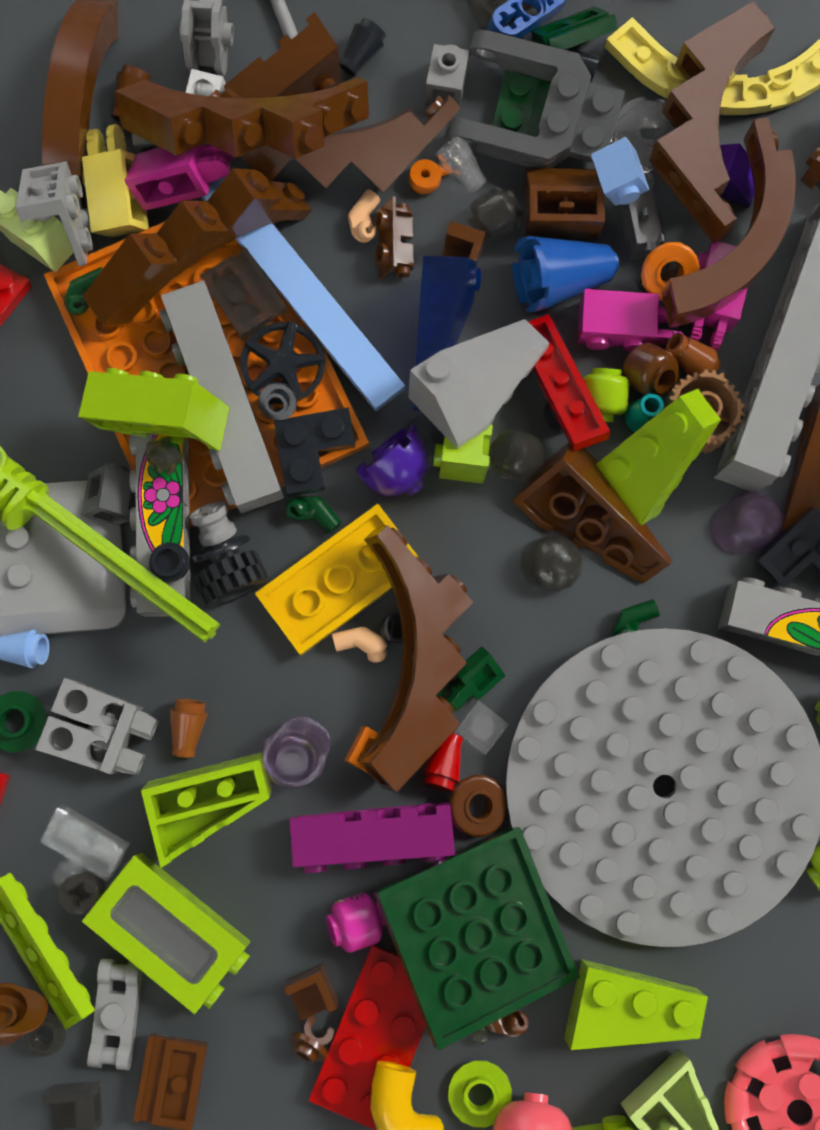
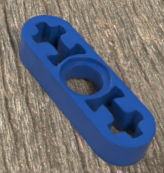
(523, 22)

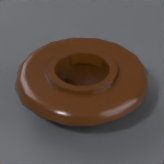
(494, 809)

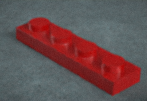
(567, 390)

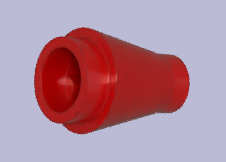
(443, 766)

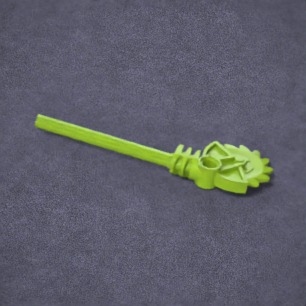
(25, 496)

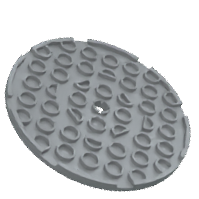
(679, 862)

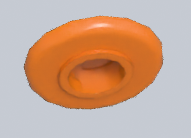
(661, 255)

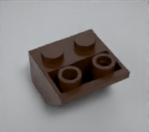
(563, 204)

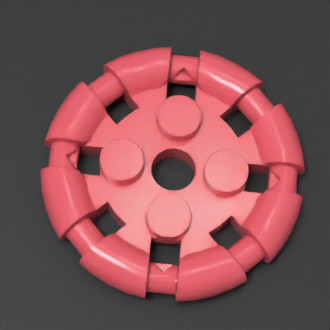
(779, 1086)

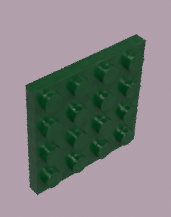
(476, 936)

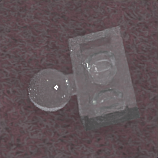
(83, 844)

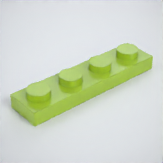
(43, 959)

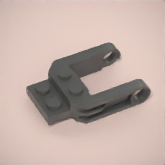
(576, 114)

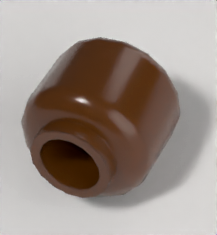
(651, 369)

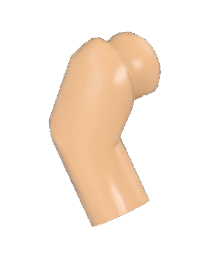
(360, 219)
(364, 639)

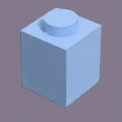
(620, 172)

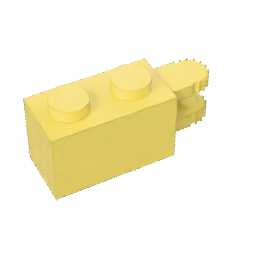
(109, 200)

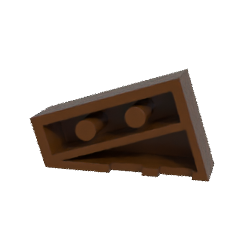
(298, 67)

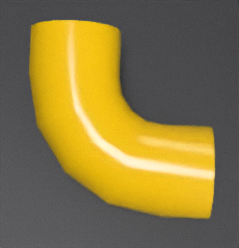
(392, 1100)

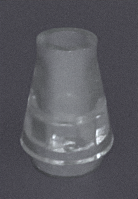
(461, 164)

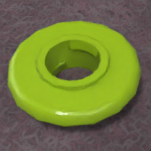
(479, 1073)

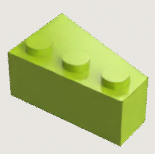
(201, 801)

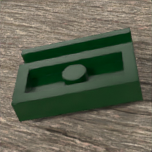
(575, 28)
(521, 103)

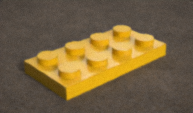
(329, 584)

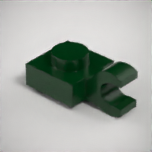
(474, 679)

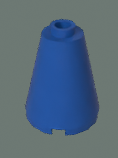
(559, 270)

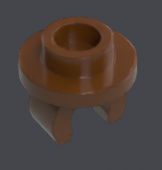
(309, 1047)

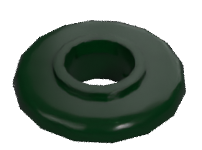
(34, 724)

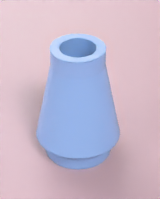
(24, 648)

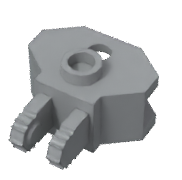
(206, 35)

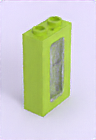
(168, 933)

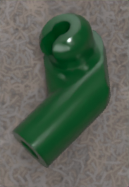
(77, 287)
(313, 509)
(631, 617)

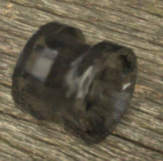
(88, 892)

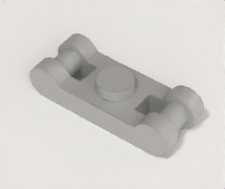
(115, 1015)

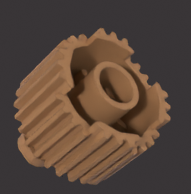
(721, 399)

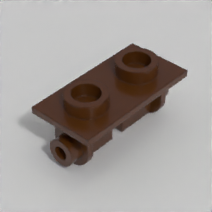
(394, 223)

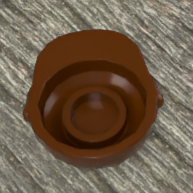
(20, 1012)

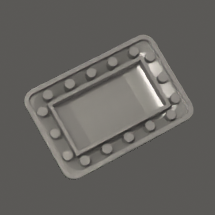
(51, 581)

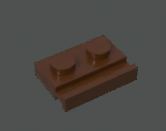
(171, 1082)

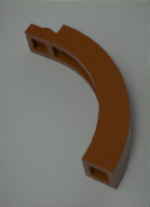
(71, 81)
(712, 288)

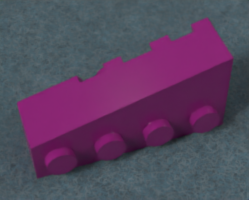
(372, 835)

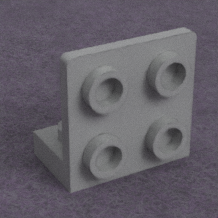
(52, 192)

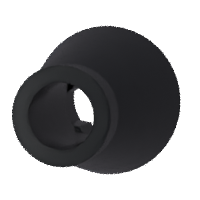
(362, 46)

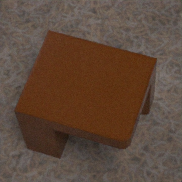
(463, 241)
(312, 992)

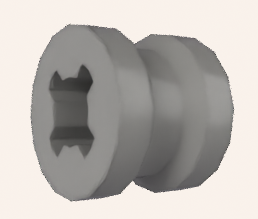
(213, 523)

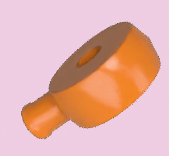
(428, 169)

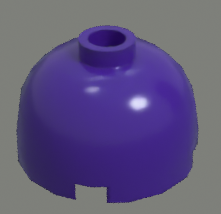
(398, 464)

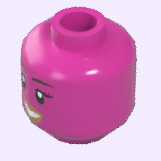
(355, 923)

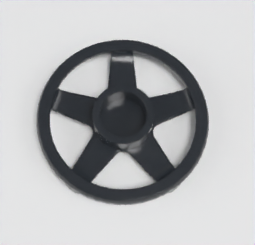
(282, 362)

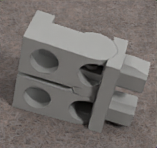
(108, 736)

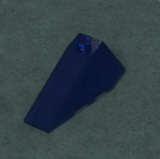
(445, 302)

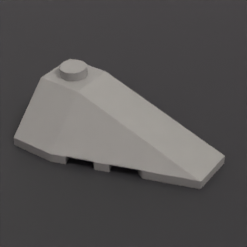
(472, 380)

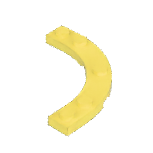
(742, 96)

